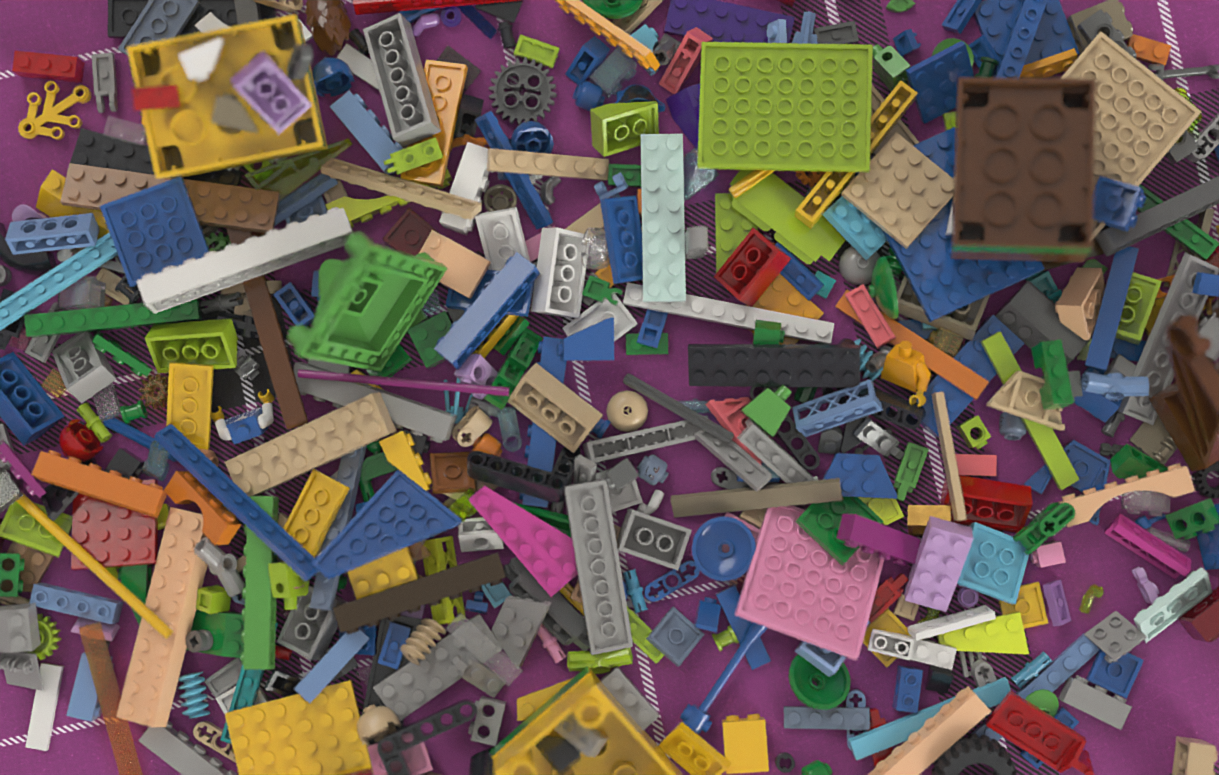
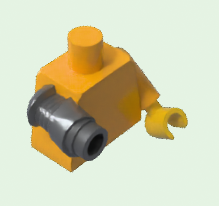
(902, 367)

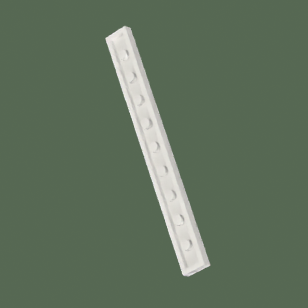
(734, 315)

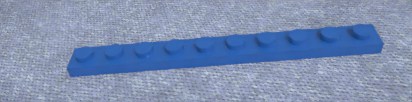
(237, 501)

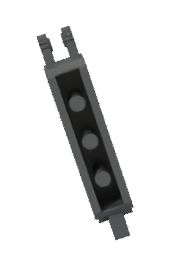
(561, 617)

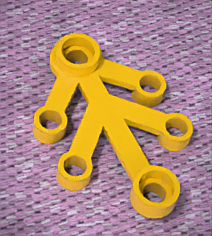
(50, 113)

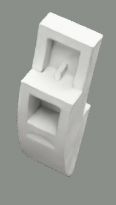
(908, 648)

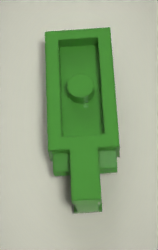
(909, 469)

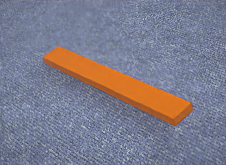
(934, 358)

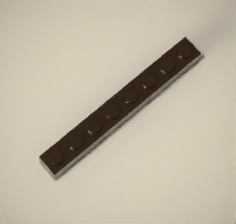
(419, 592)

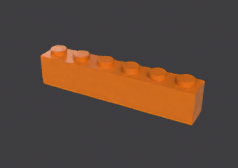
(99, 484)

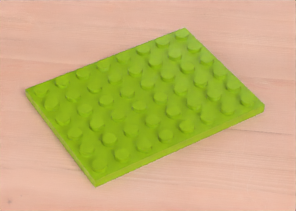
(785, 106)

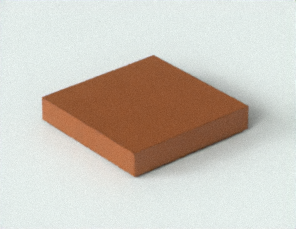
(450, 473)

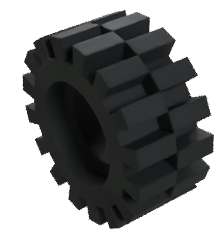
(1201, 483)

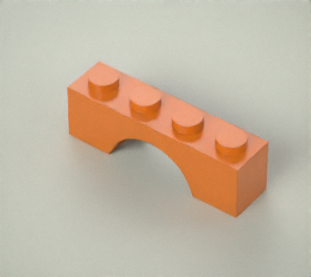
(218, 522)

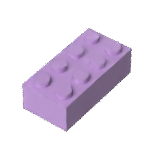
(938, 563)

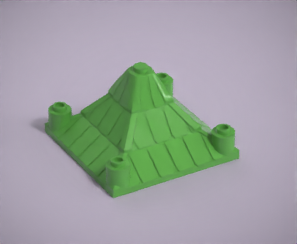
(366, 304)

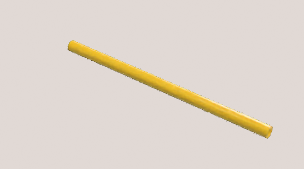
(95, 566)

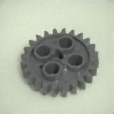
(524, 73)

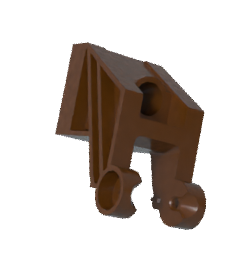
(1192, 402)

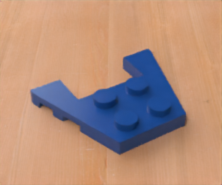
(1089, 467)

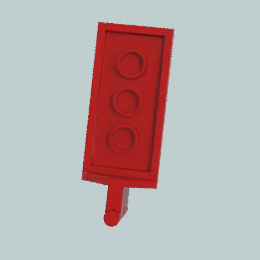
(1040, 734)

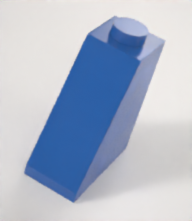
(589, 344)

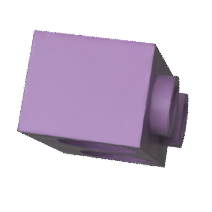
(477, 372)

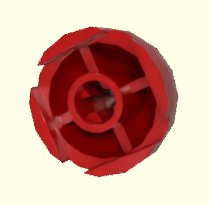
(79, 441)

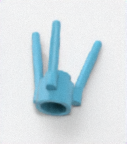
(456, 409)

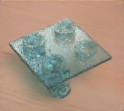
(695, 178)

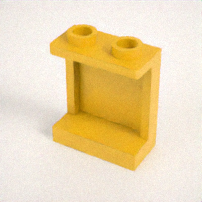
(745, 744)

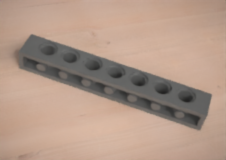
(1103, 21)

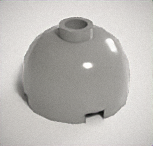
(855, 268)

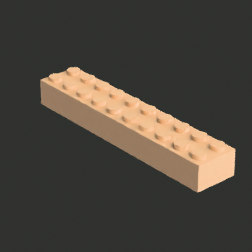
(173, 598)

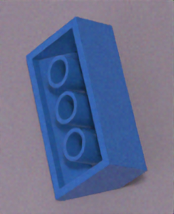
(24, 402)

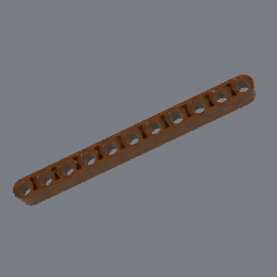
(272, 343)

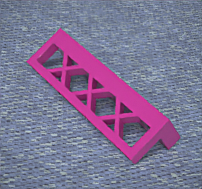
(1151, 544)

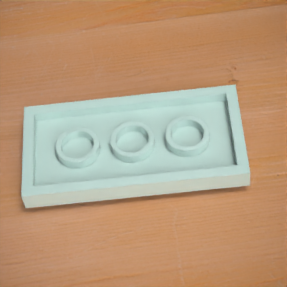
(1173, 604)

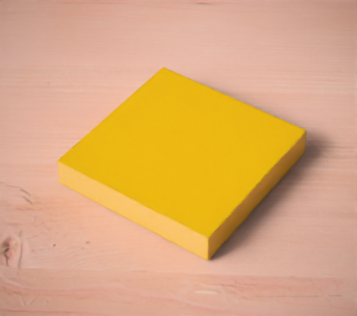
(1029, 604)
(887, 622)

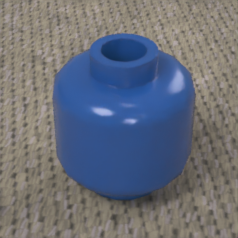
(588, 96)

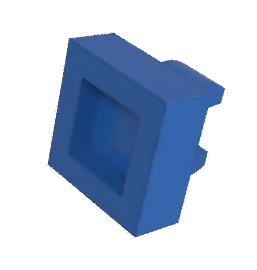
(906, 42)
(477, 605)

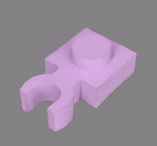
(1148, 589)

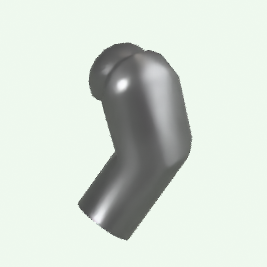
(547, 190)

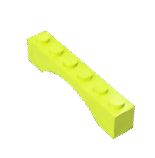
(363, 210)

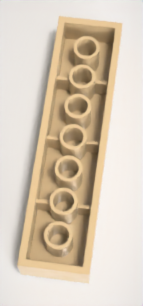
(311, 445)

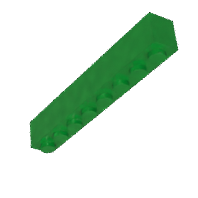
(108, 318)

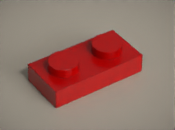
(155, 97)

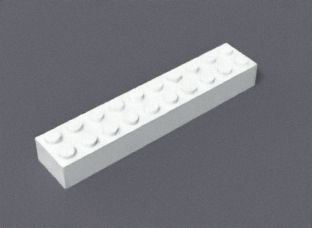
(245, 260)

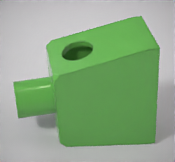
(890, 66)
(768, 409)

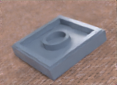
(675, 636)

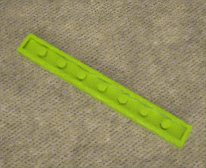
(1042, 436)

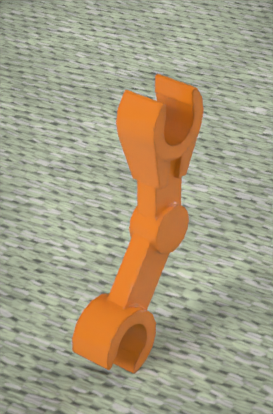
(467, 138)

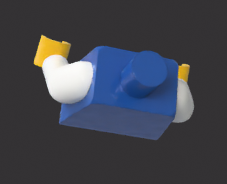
(246, 424)

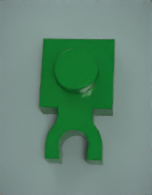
(599, 289)

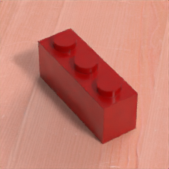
(48, 66)

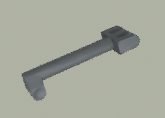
(1211, 70)

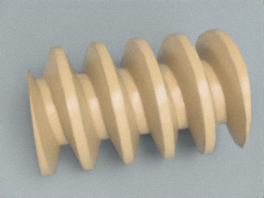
(421, 639)

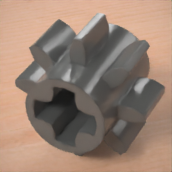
(247, 367)

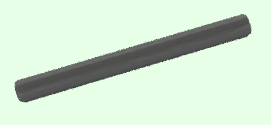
(678, 408)

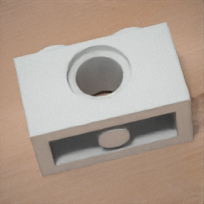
(478, 535)

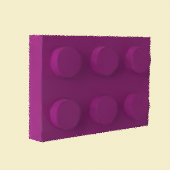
(19, 469)

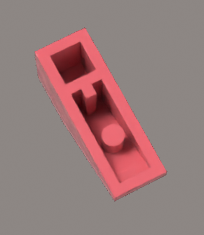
(684, 60)

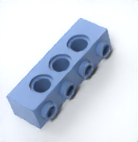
(52, 233)
(76, 603)

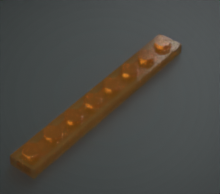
(109, 699)

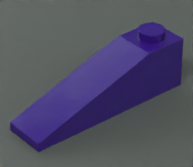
(685, 111)

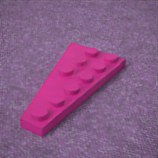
(535, 543)

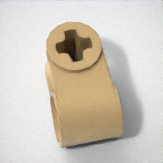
(473, 425)

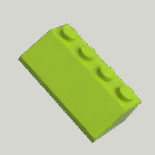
(194, 343)

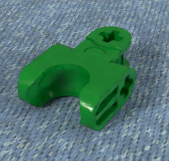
(1044, 525)

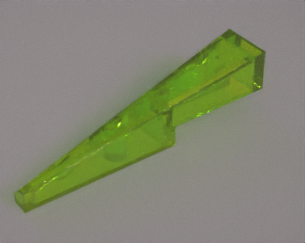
(291, 173)

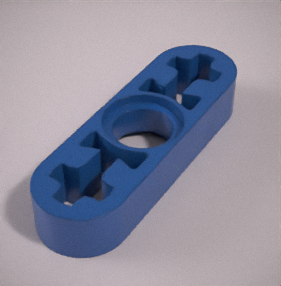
(655, 584)

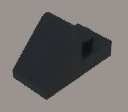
(939, 679)
(283, 682)

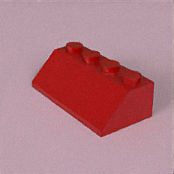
(992, 503)

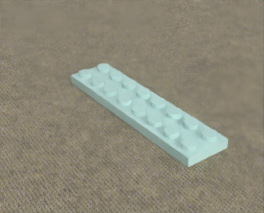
(663, 218)

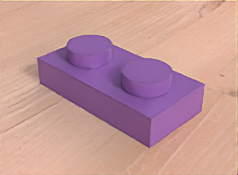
(1056, 603)

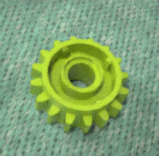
(48, 637)

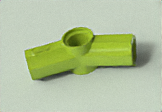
(600, 662)

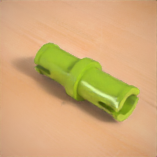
(94, 423)

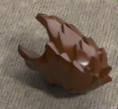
(328, 24)

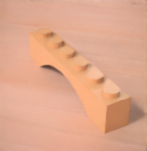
(1172, 482)

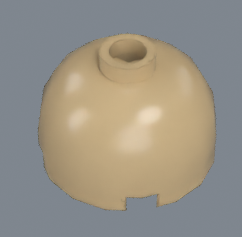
(616, 414)
(376, 723)

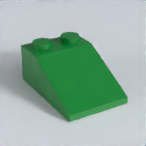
(226, 632)

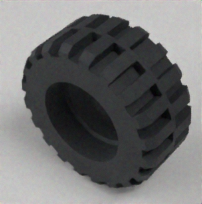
(972, 751)

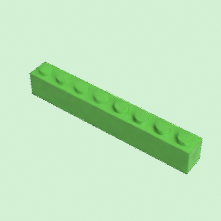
(259, 603)

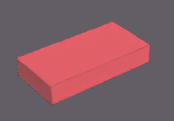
(976, 464)

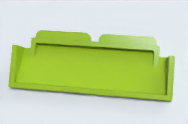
(773, 206)

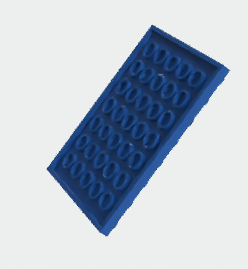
(937, 279)

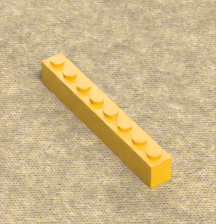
(834, 182)

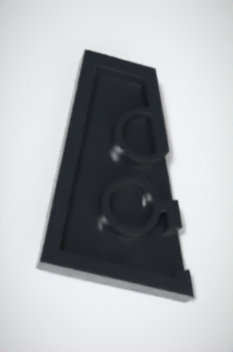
(58, 498)

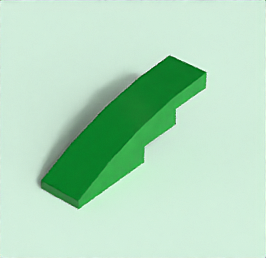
(514, 366)

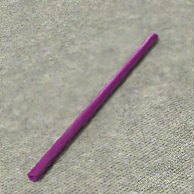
(402, 382)

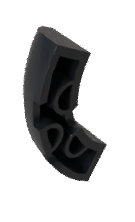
(31, 263)

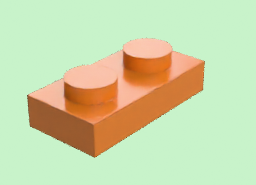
(1149, 50)

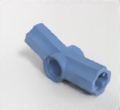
(1115, 385)

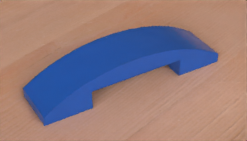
(652, 328)

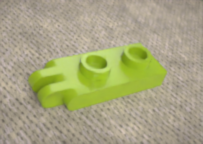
(414, 156)

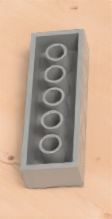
(401, 80)

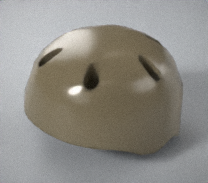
(499, 201)

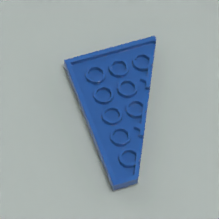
(390, 521)

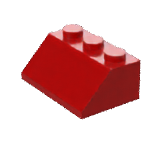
(752, 267)

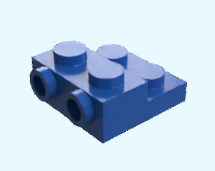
(1116, 203)

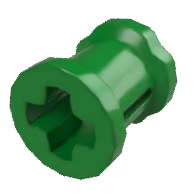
(133, 411)

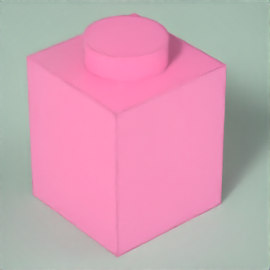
(1048, 554)

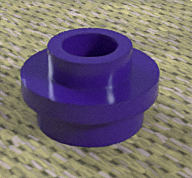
(451, 22)

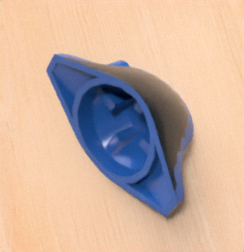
(638, 93)

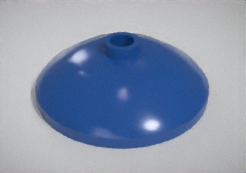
(708, 548)

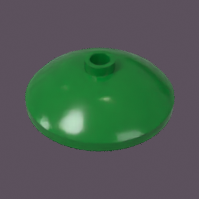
(614, 8)
(884, 288)
(829, 690)

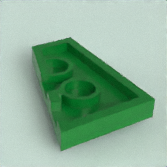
(138, 366)

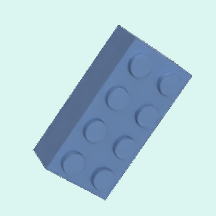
(366, 129)

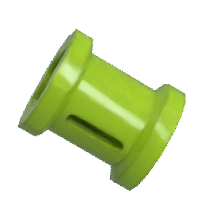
(725, 638)

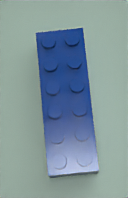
(973, 357)

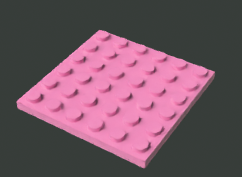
(804, 590)

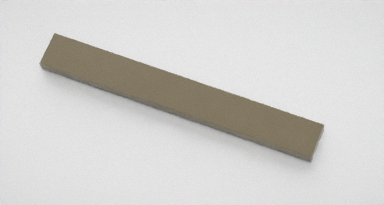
(749, 499)

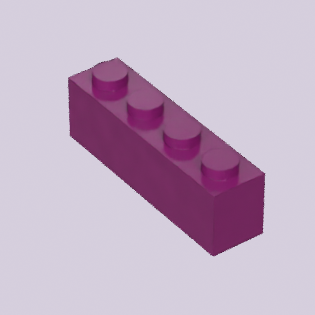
(878, 539)

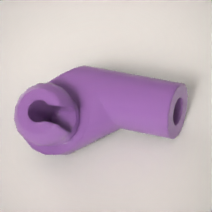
(425, 21)

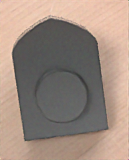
(830, 440)

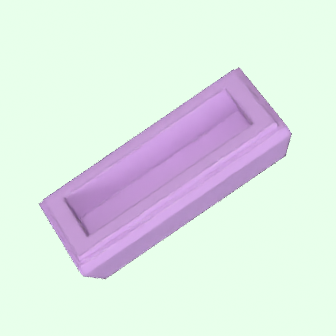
(109, 630)

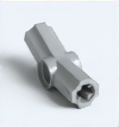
(222, 565)

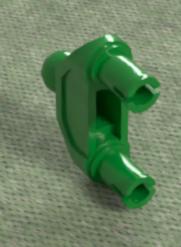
(373, 467)

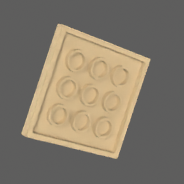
(900, 190)

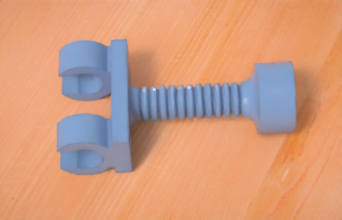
(619, 181)

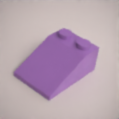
(270, 92)

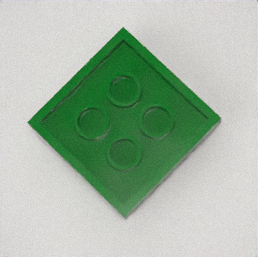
(823, 523)

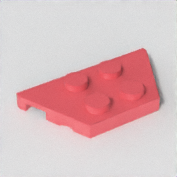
(732, 419)

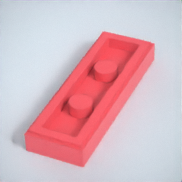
(870, 316)

